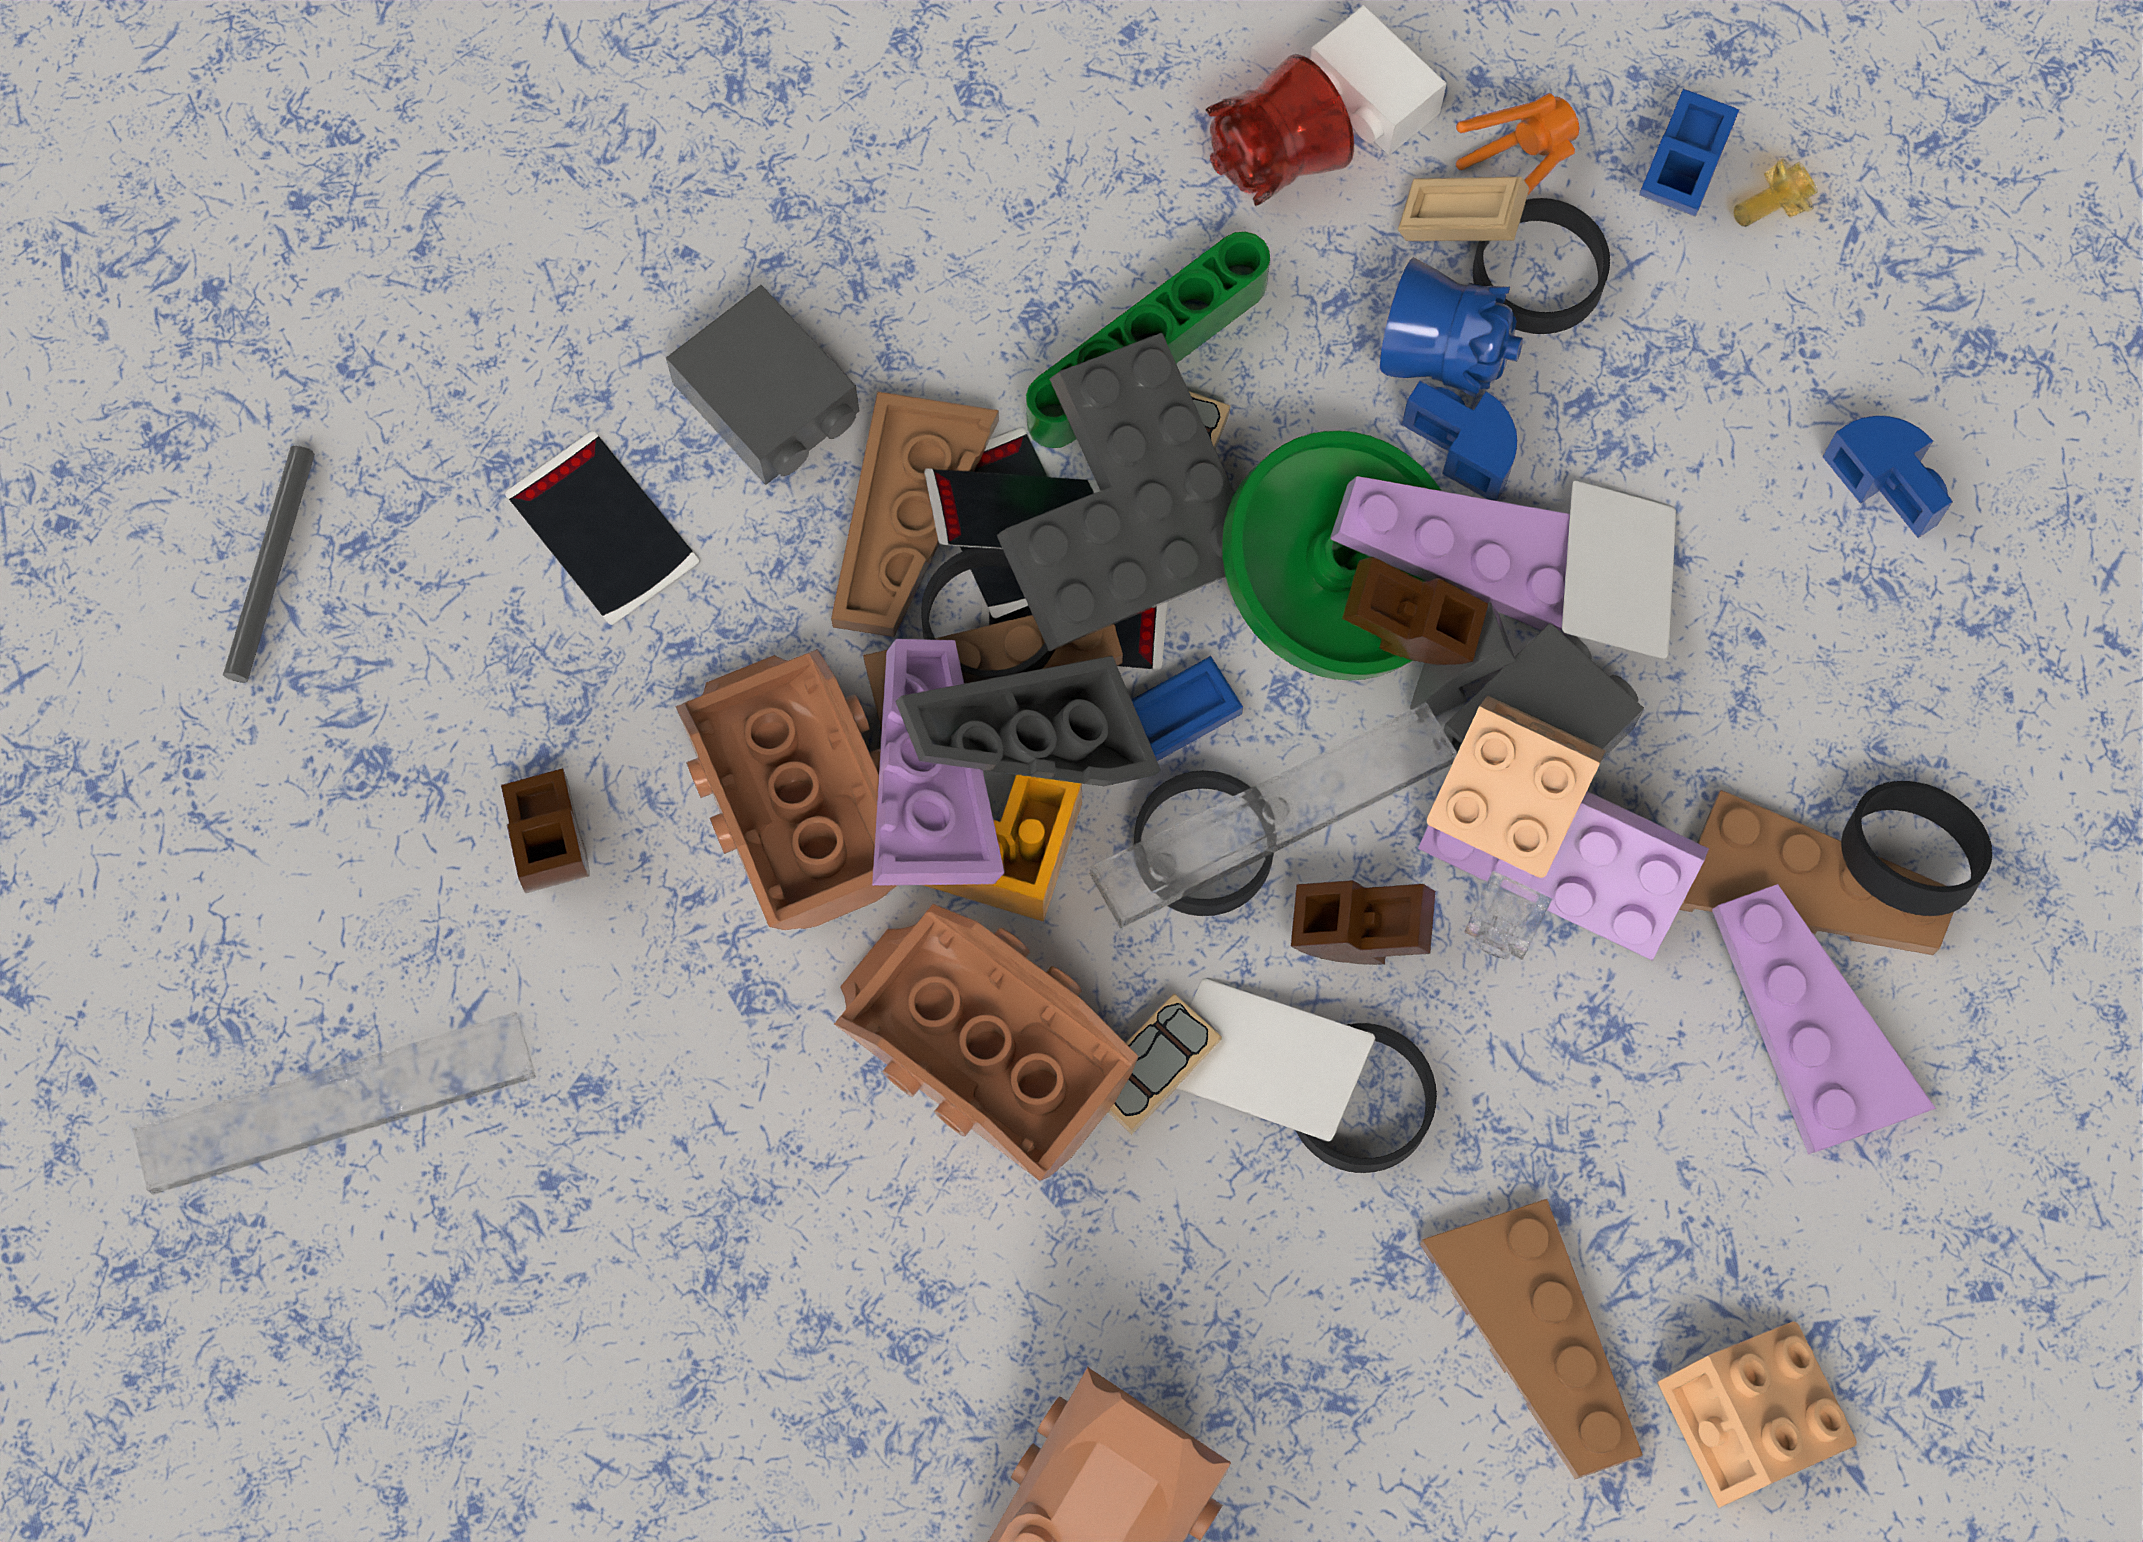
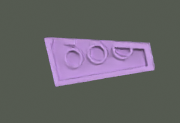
(1473, 543)
(930, 816)
(1819, 1035)

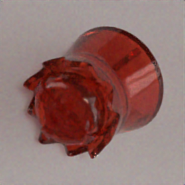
(1281, 130)

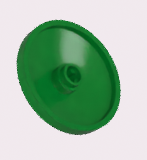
(1285, 566)

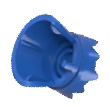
(1448, 330)

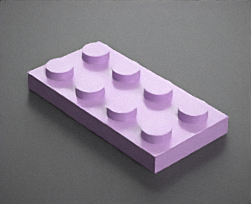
(1608, 876)

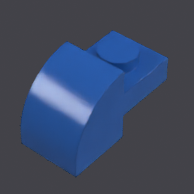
(1689, 152)
(1478, 441)
(1887, 458)

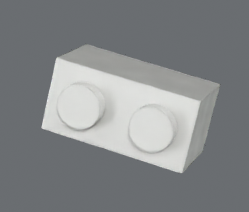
(1379, 80)

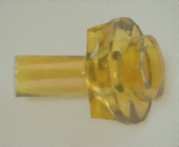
(1788, 189)

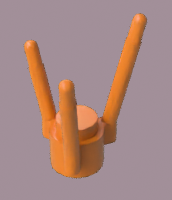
(1544, 129)

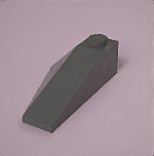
(1038, 723)

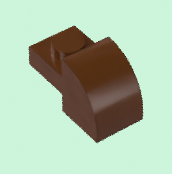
(1414, 617)
(544, 831)
(1360, 923)

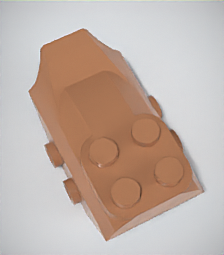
(790, 786)
(987, 1037)
(1111, 1474)

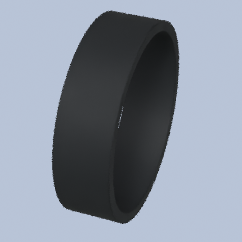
(1585, 228)
(948, 570)
(1203, 780)
(1891, 886)
(1418, 1061)

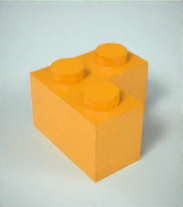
(1031, 846)

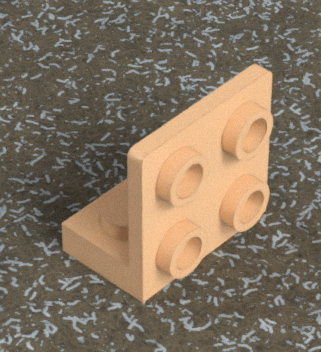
(1515, 787)
(1757, 1412)

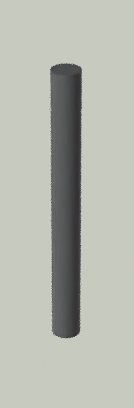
(268, 564)

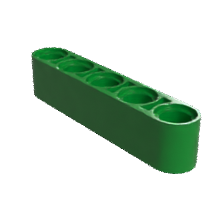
(1162, 312)

